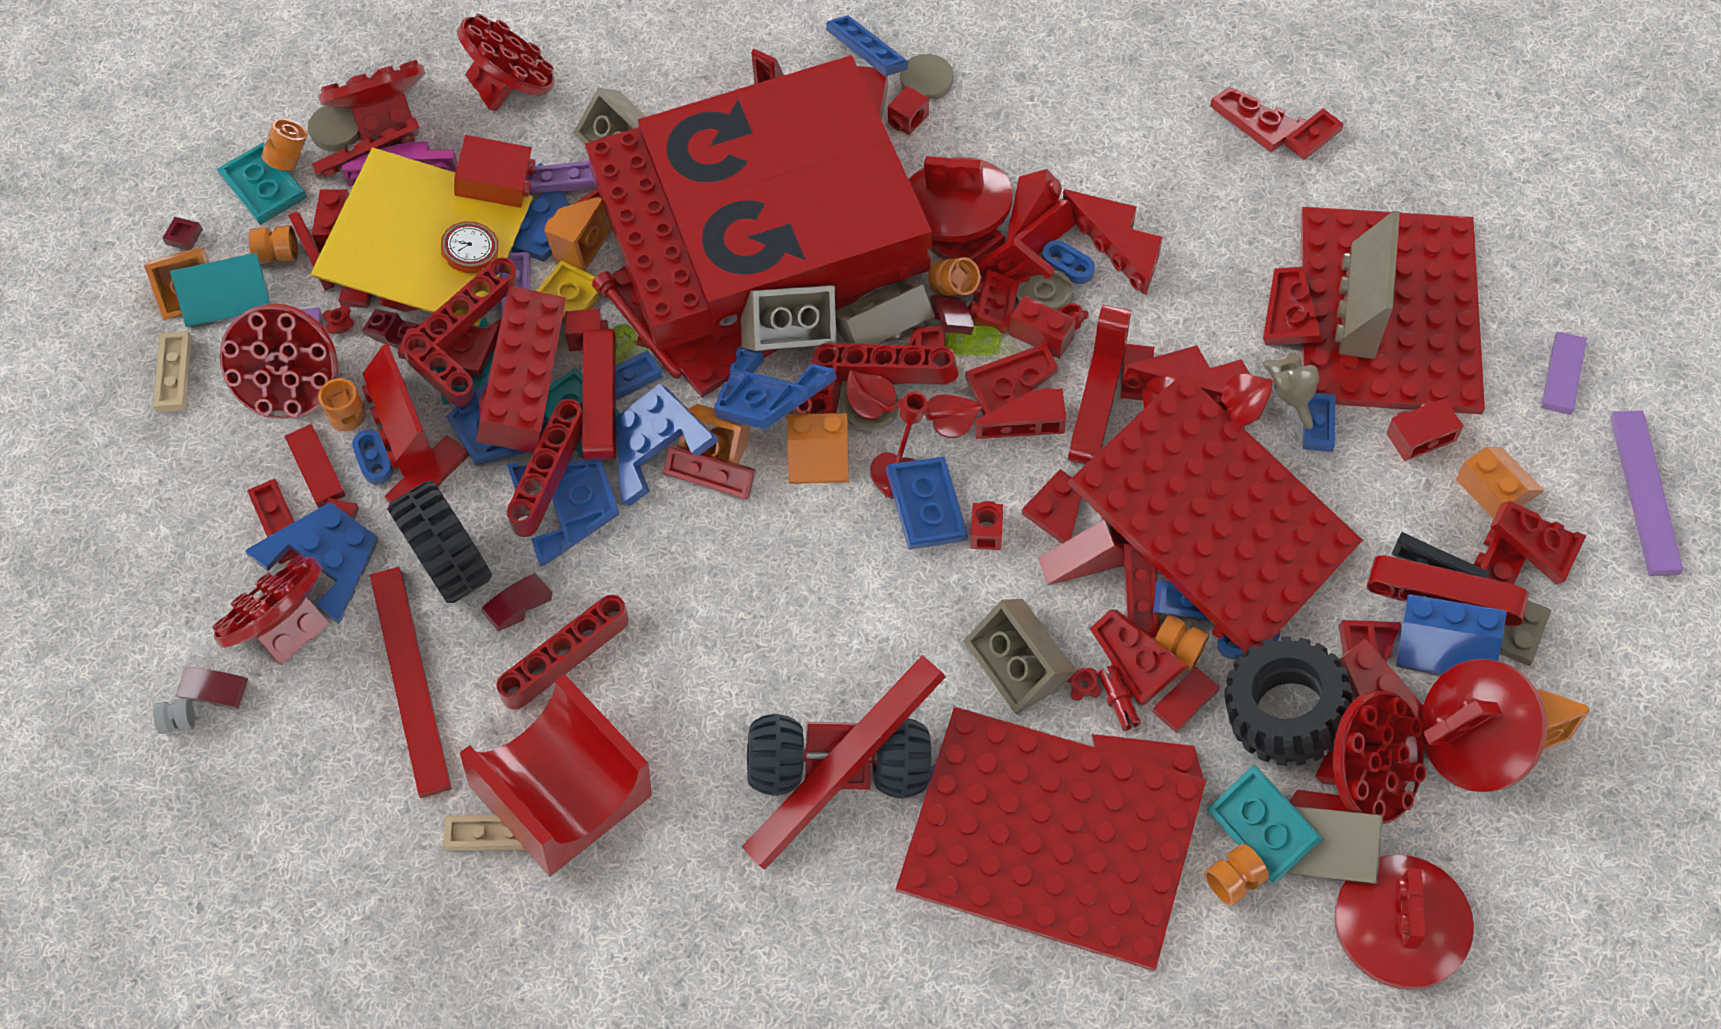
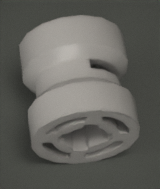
(174, 716)

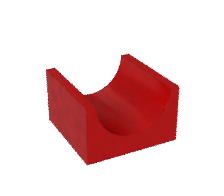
(561, 779)

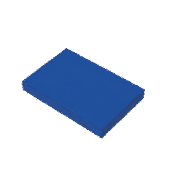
(926, 503)

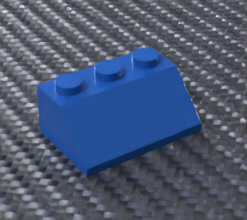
(1447, 633)

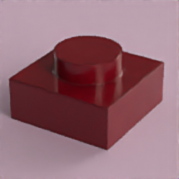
(182, 233)

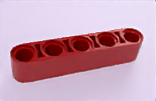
(599, 394)
(545, 480)
(1400, 577)
(567, 638)

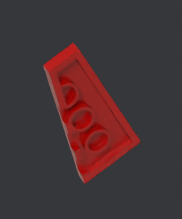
(329, 165)

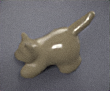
(1295, 384)

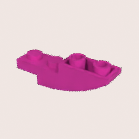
(416, 151)

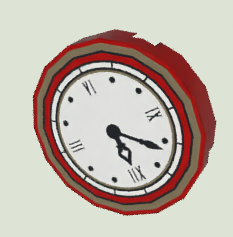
(469, 246)

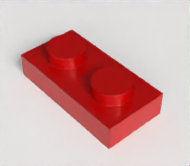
(1313, 134)

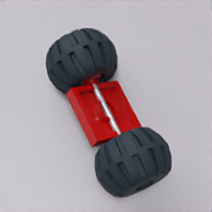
(778, 755)

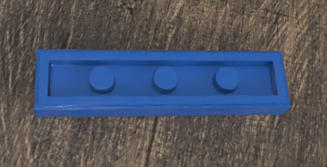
(867, 45)

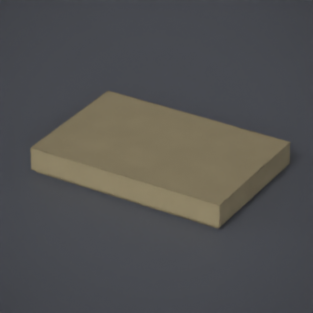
(1348, 847)

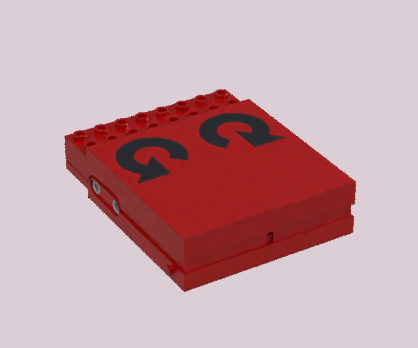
(758, 195)

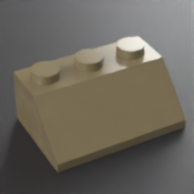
(607, 115)
(884, 314)
(789, 318)
(1018, 654)

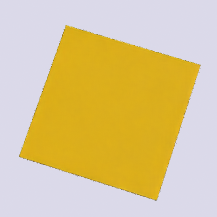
(394, 229)

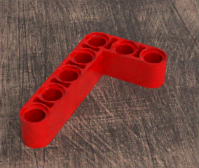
(455, 327)
(872, 360)
(1100, 383)

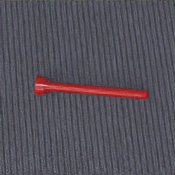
(606, 285)

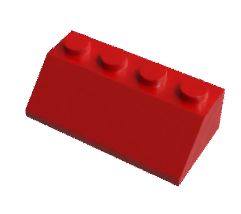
(396, 414)

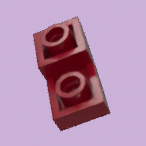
(953, 314)
(387, 327)
(512, 603)
(212, 687)

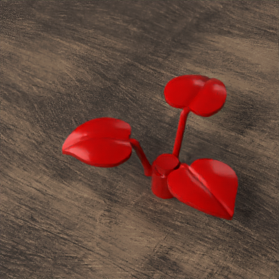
(873, 394)
(1242, 394)

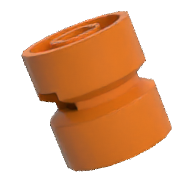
(284, 144)
(275, 244)
(954, 277)
(342, 404)
(1183, 642)
(1236, 875)

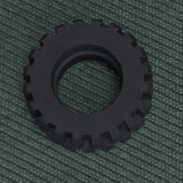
(440, 541)
(1286, 664)

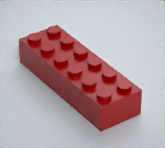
(521, 370)

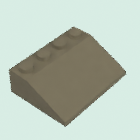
(1368, 289)

